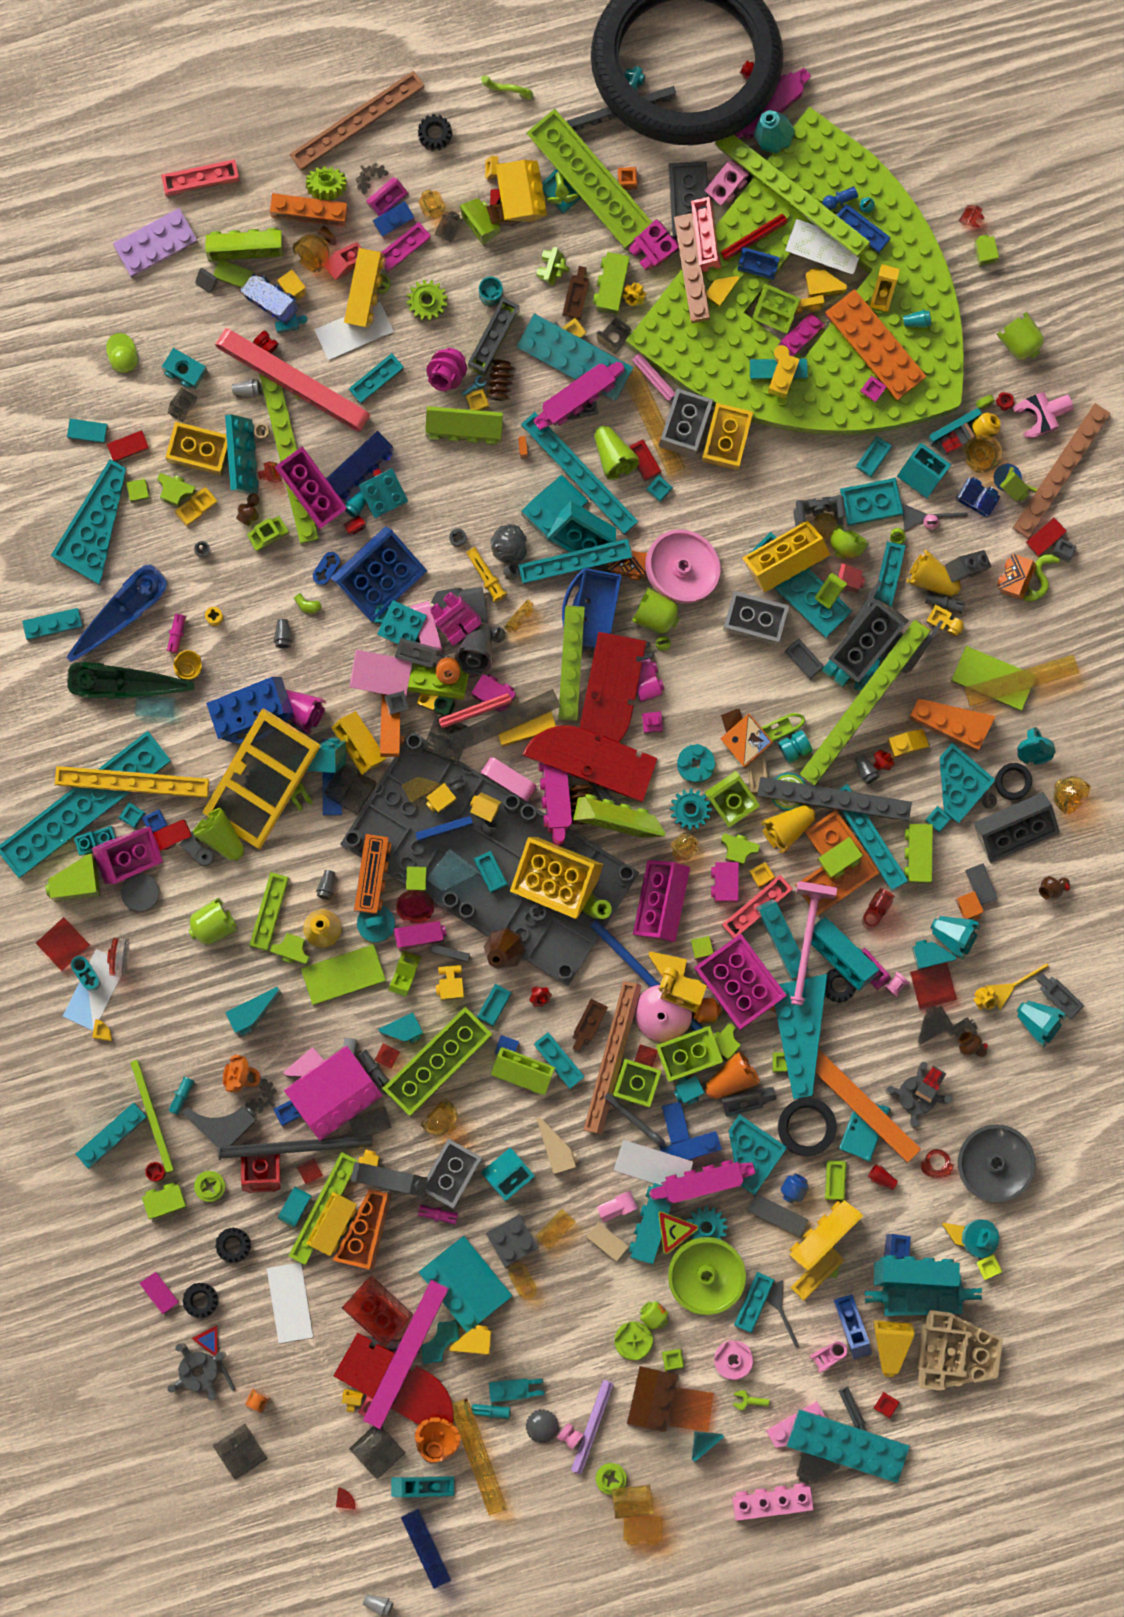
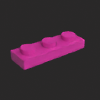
(405, 246)
(802, 334)

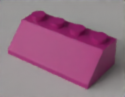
(310, 487)
(661, 900)

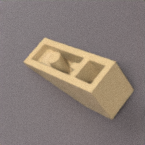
(558, 1152)

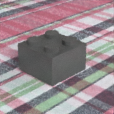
(512, 1240)

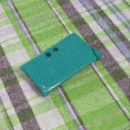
(860, 1138)

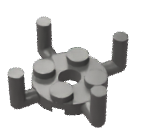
(829, 504)
(906, 1099)
(187, 1375)

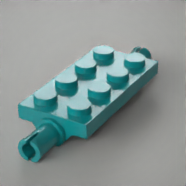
(917, 1301)

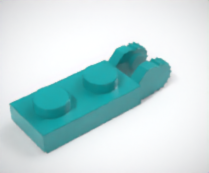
(513, 1389)

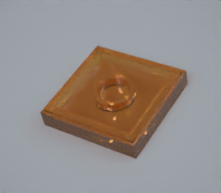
(691, 1409)

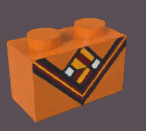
(631, 567)
(1016, 576)

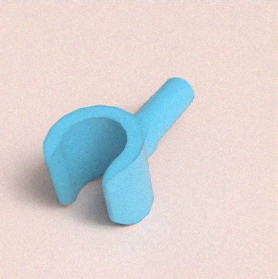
(474, 386)

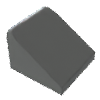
(206, 280)

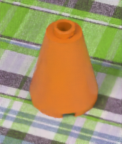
(732, 1077)

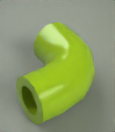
(597, 908)

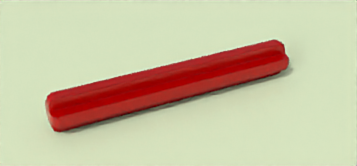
(754, 237)

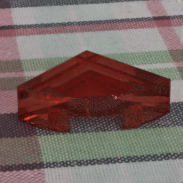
(345, 1499)

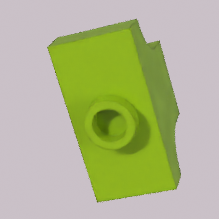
(174, 489)
(267, 532)
(738, 848)
(291, 949)
(726, 1042)

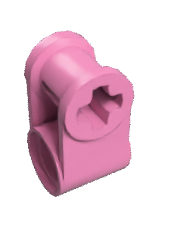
(827, 1356)

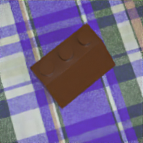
(652, 1399)

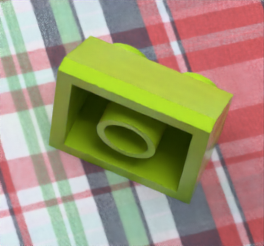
(478, 220)
(732, 799)

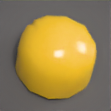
(187, 665)

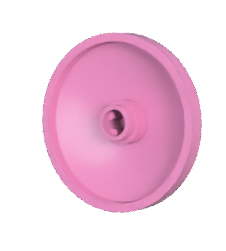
(682, 566)

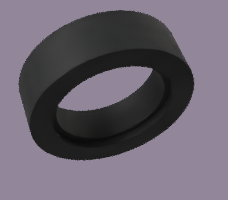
(824, 1110)

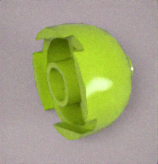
(847, 543)

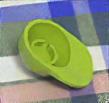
(121, 353)

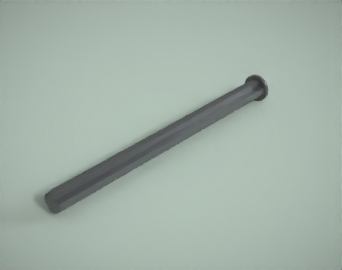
(293, 1146)

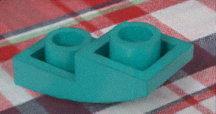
(91, 839)

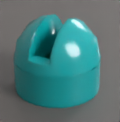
(869, 208)

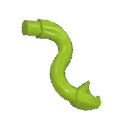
(523, 92)
(1044, 559)

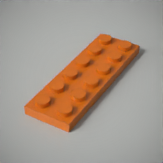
(875, 345)

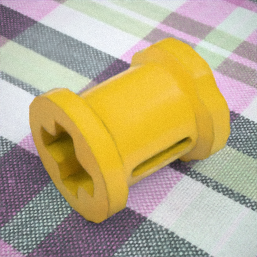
(219, 618)

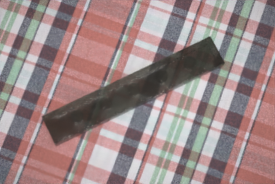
(504, 721)

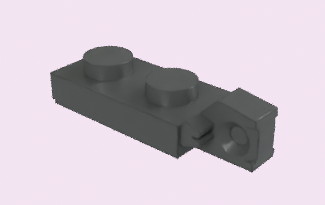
(418, 653)
(1060, 995)
(748, 1100)

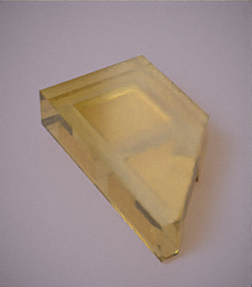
(419, 787)

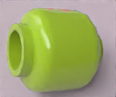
(654, 1315)

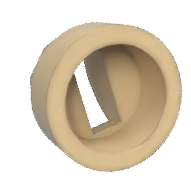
(258, 430)

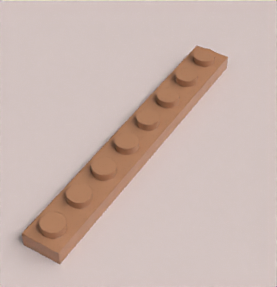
(357, 120)
(1061, 470)
(612, 1056)

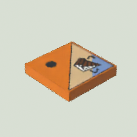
(747, 740)

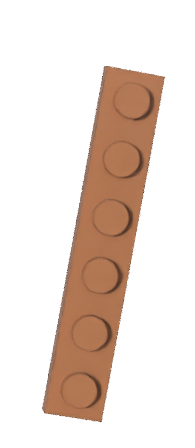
(691, 269)

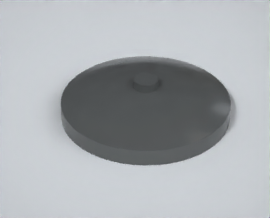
(996, 1163)

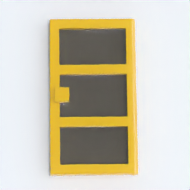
(263, 777)

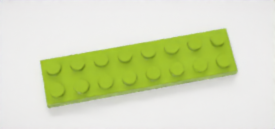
(589, 178)

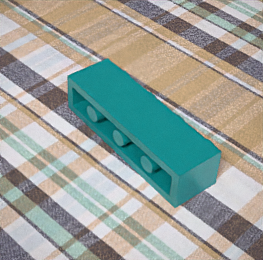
(780, 937)
(843, 954)
(111, 1135)
(649, 1231)

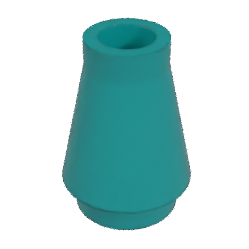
(918, 319)
(355, 504)

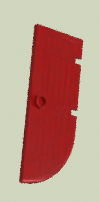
(610, 685)
(600, 763)
(420, 1395)

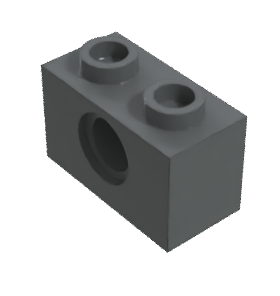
(968, 566)

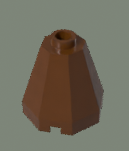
(504, 949)

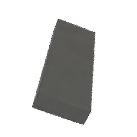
(777, 1215)

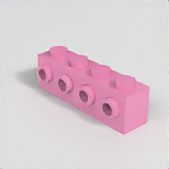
(772, 1502)

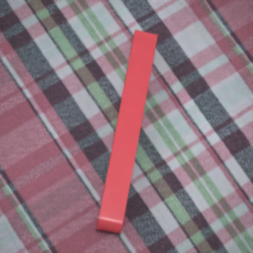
(292, 380)

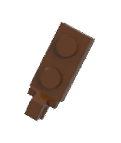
(576, 295)
(588, 1024)

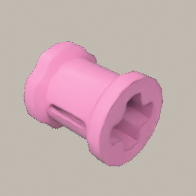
(896, 984)

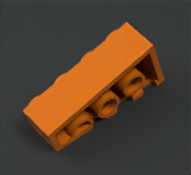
(957, 724)
(365, 1232)

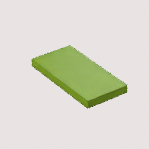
(979, 667)
(343, 974)

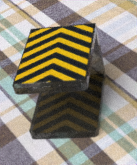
(618, 327)

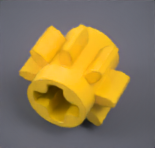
(634, 294)
(985, 998)

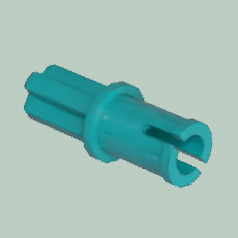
(181, 1095)
(491, 1411)

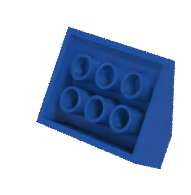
(378, 573)

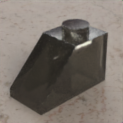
(933, 1024)
(814, 1468)

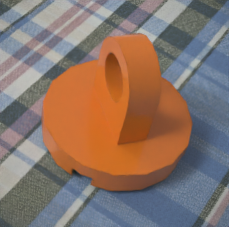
(236, 1074)

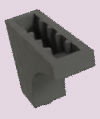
(223, 1130)
(389, 1179)

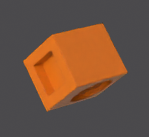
(970, 906)

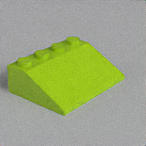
(617, 818)

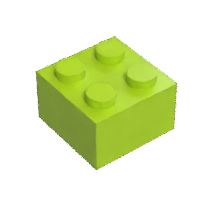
(637, 1083)

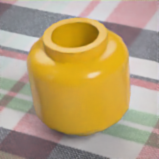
(986, 424)

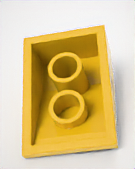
(727, 436)

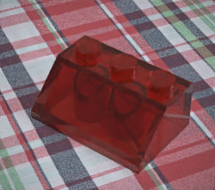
(377, 1311)

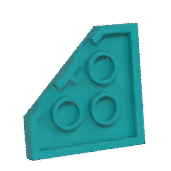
(961, 782)
(755, 1146)

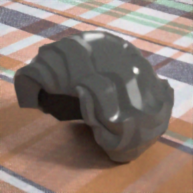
(509, 544)

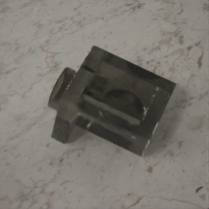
(449, 226)
(181, 404)
(958, 1028)

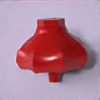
(883, 760)
(540, 996)

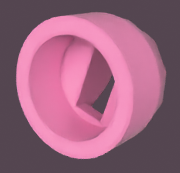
(931, 517)

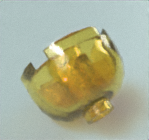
(312, 251)
(983, 453)
(1069, 793)
(441, 1119)

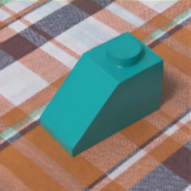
(930, 954)
(403, 1029)

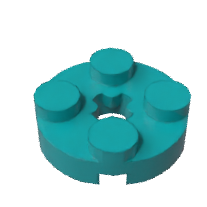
(706, 765)

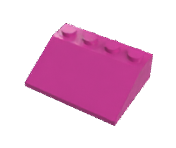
(740, 982)
(333, 1093)

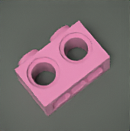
(724, 180)

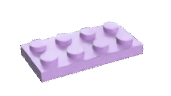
(155, 242)

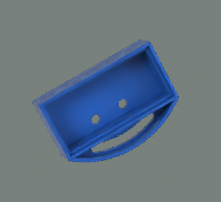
(603, 592)
(244, 703)

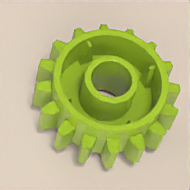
(326, 183)
(431, 310)

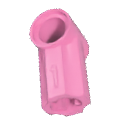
(620, 1205)

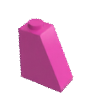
(419, 935)

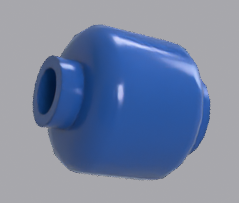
(794, 1188)

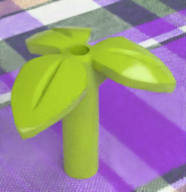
(561, 192)

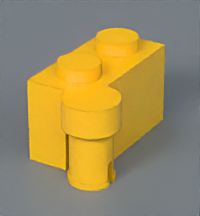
(783, 373)
(681, 990)

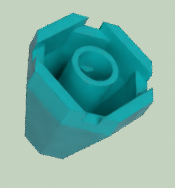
(773, 131)
(955, 934)
(1040, 1021)

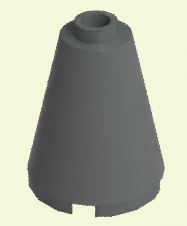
(476, 651)

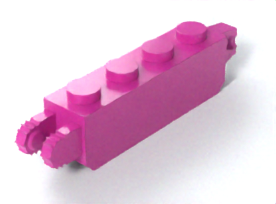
(787, 92)
(577, 394)
(556, 802)
(703, 1182)

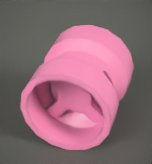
(574, 1437)

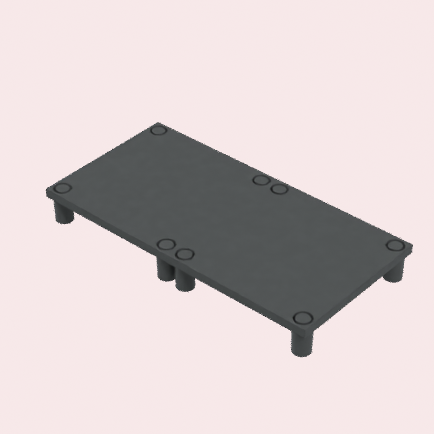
(554, 944)

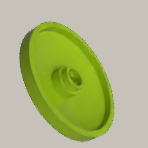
(706, 1275)

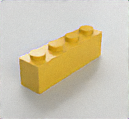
(364, 288)

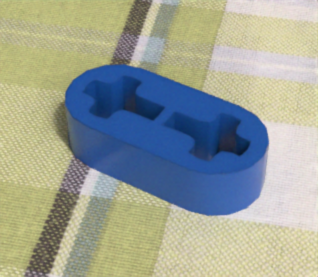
(329, 571)

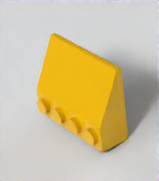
(555, 876)
(825, 1235)

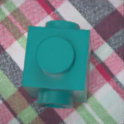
(688, 1090)

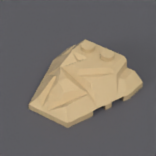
(956, 1352)

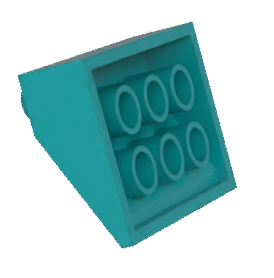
(471, 1283)

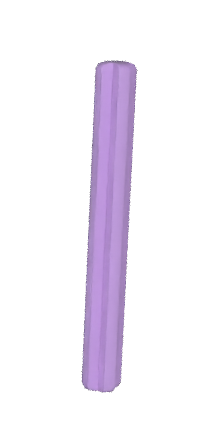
(592, 1427)

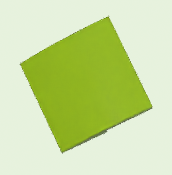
(776, 308)

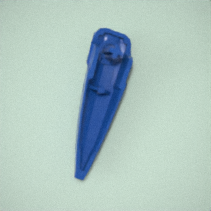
(128, 604)

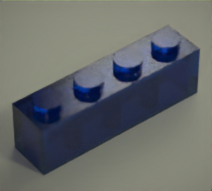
(360, 464)
(426, 1548)

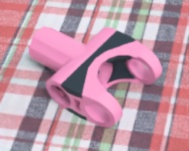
(1044, 412)

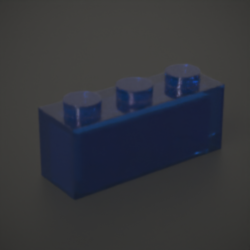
(270, 298)

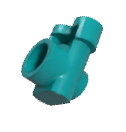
(635, 77)

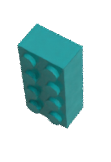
(916, 1273)

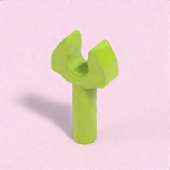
(749, 1400)

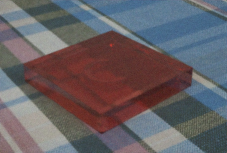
(62, 944)
(933, 985)

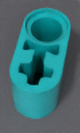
(92, 974)
(294, 1207)

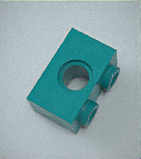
(177, 360)

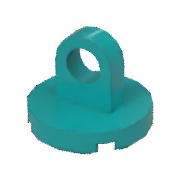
(1036, 748)
(376, 927)
(980, 1238)

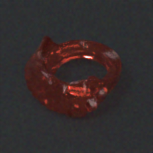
(929, 1171)

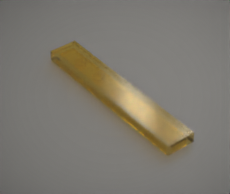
(652, 420)
(1021, 680)
(478, 1457)

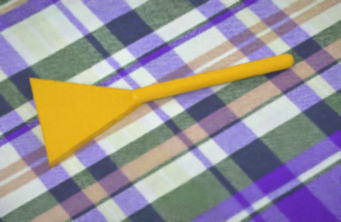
(1004, 990)

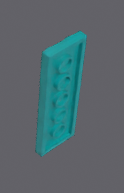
(568, 352)
(800, 594)
(848, 1445)

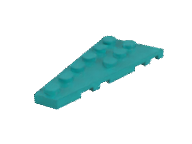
(89, 533)
(801, 1032)

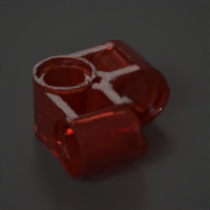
(878, 907)

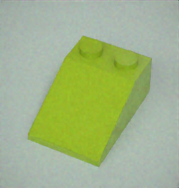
(689, 1054)

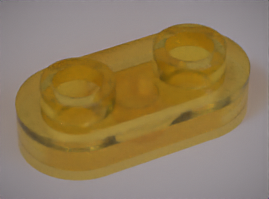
(515, 621)
(523, 1280)

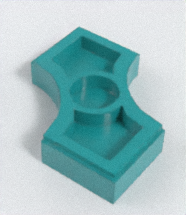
(433, 1350)

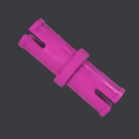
(176, 633)
(437, 1214)

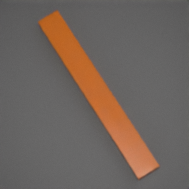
(865, 1108)

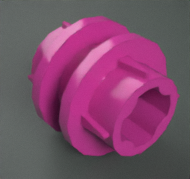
(446, 369)

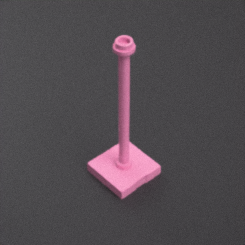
(814, 892)

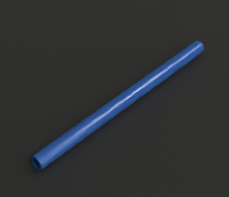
(631, 961)

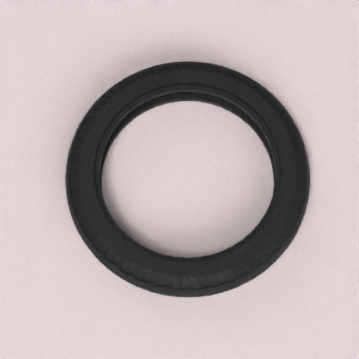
(687, 127)

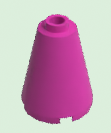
(306, 710)

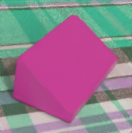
(387, 196)
(159, 1292)

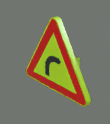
(674, 1231)

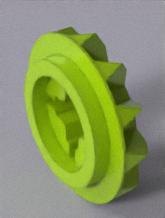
(200, 1185)
(607, 1469)

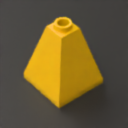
(893, 1344)

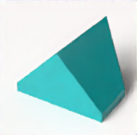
(703, 1442)

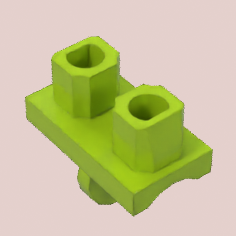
(555, 266)

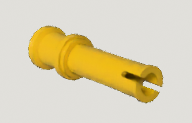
(491, 583)

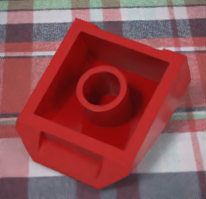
(261, 1173)

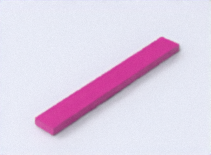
(405, 1354)

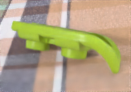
(784, 726)

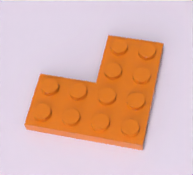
(824, 837)

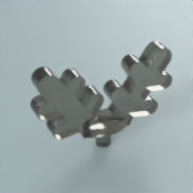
(363, 178)
(269, 1094)

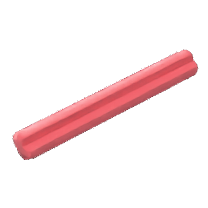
(475, 710)

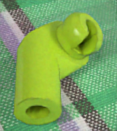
(307, 606)

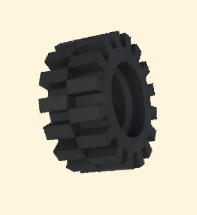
(435, 121)
(836, 996)
(221, 1245)
(188, 1300)

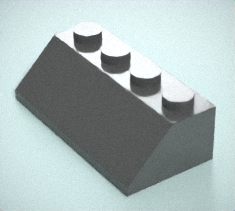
(868, 639)
(1017, 827)

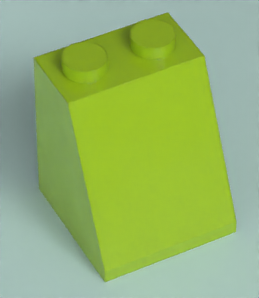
(75, 881)

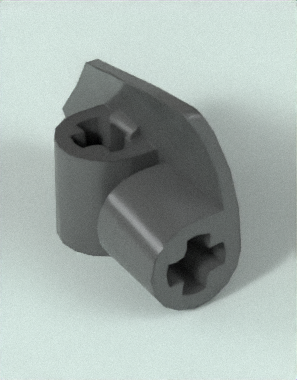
(473, 597)

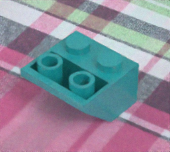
(924, 470)
(508, 1174)

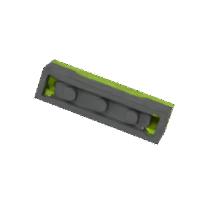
(493, 337)

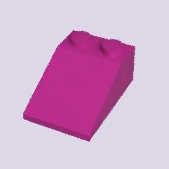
(127, 855)

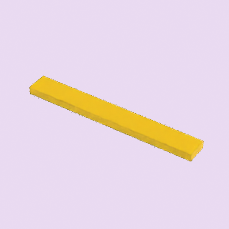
(131, 782)

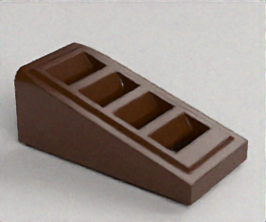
(497, 217)

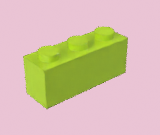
(611, 283)
(919, 853)
(522, 1071)

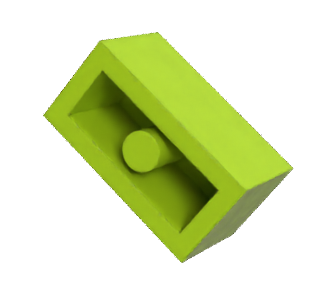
(840, 858)
(164, 1201)

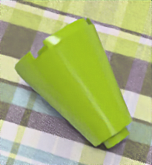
(614, 453)
(219, 835)

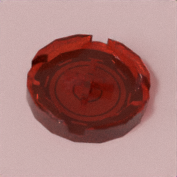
(415, 906)

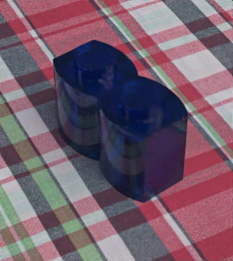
(978, 497)

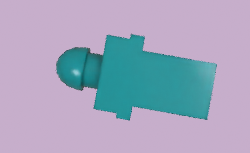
(293, 324)

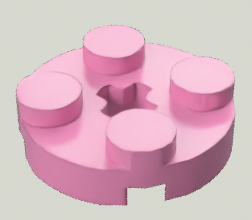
(744, 1358)

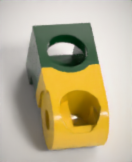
(437, 704)

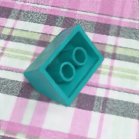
(580, 529)

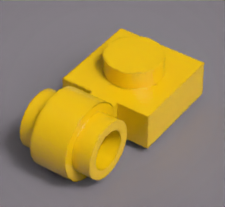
(954, 626)

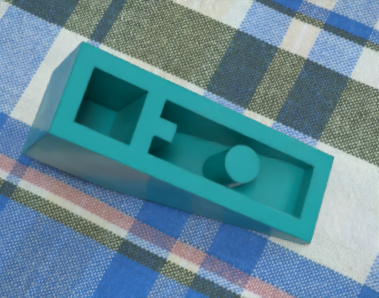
(422, 1486)

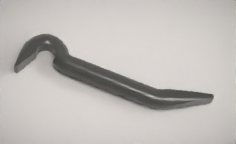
(636, 1121)

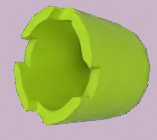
(1022, 337)
(656, 612)
(211, 923)

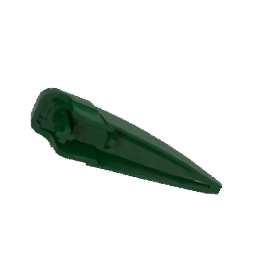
(115, 682)

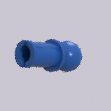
(841, 197)

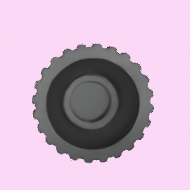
(542, 1425)

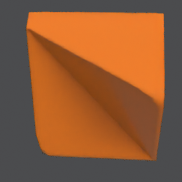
(628, 178)

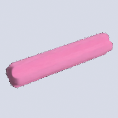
(653, 377)

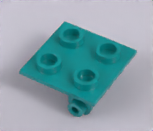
(383, 493)
(401, 623)

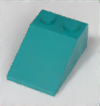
(547, 504)
(330, 756)
(248, 1015)

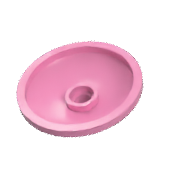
(646, 1015)

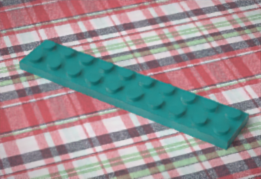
(78, 809)

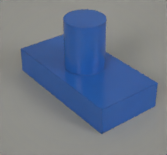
(393, 219)

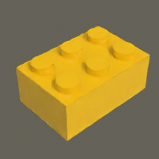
(197, 448)

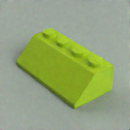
(244, 245)
(464, 425)

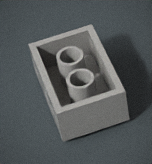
(685, 423)
(756, 618)
(451, 1173)

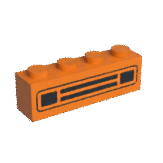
(308, 210)
(371, 874)

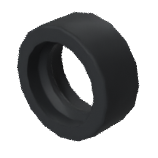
(1020, 768)

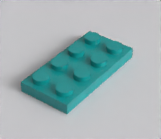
(241, 454)

